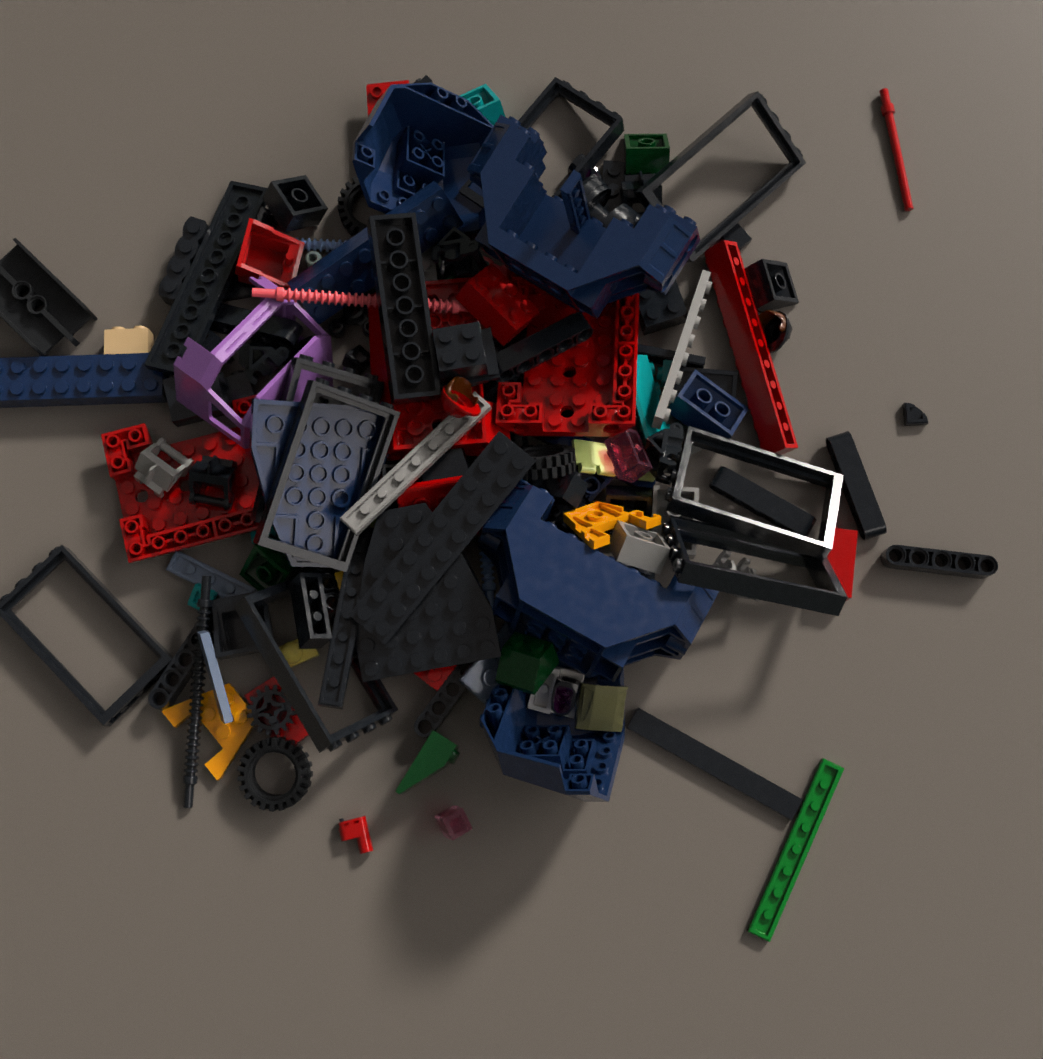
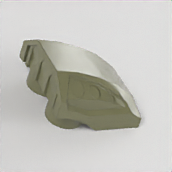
(600, 707)

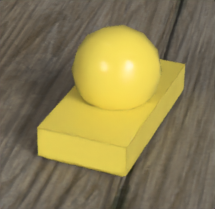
(295, 655)

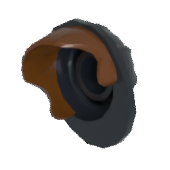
(776, 329)

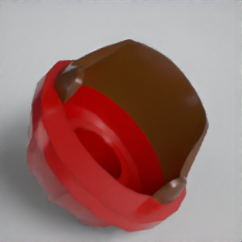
(458, 398)

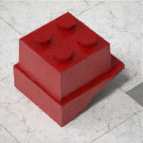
(268, 255)

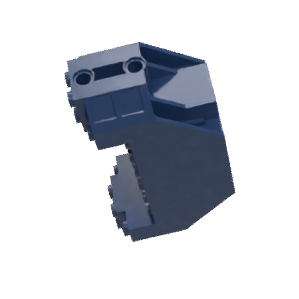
(536, 242)
(579, 597)

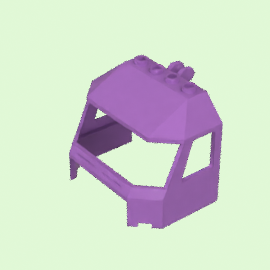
(199, 367)

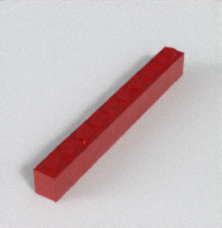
(750, 348)

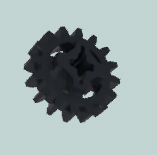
(275, 720)

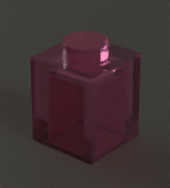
(453, 822)

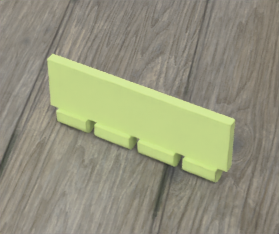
(593, 458)

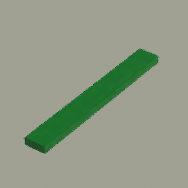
(795, 850)

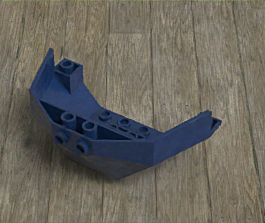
(418, 138)
(549, 748)

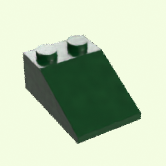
(432, 758)

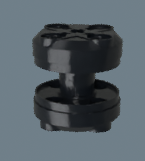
(597, 196)

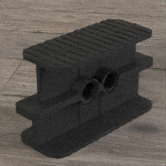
(62, 310)

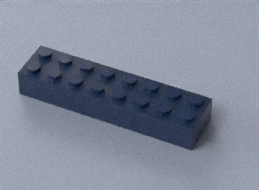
(350, 264)
(79, 381)

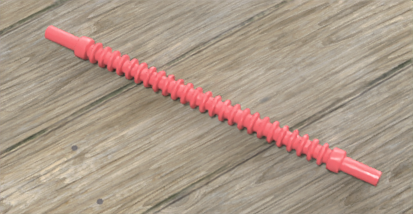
(281, 294)

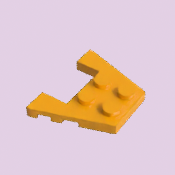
(595, 518)
(228, 735)

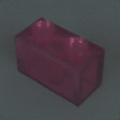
(628, 455)

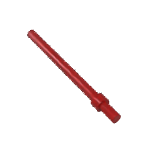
(887, 111)

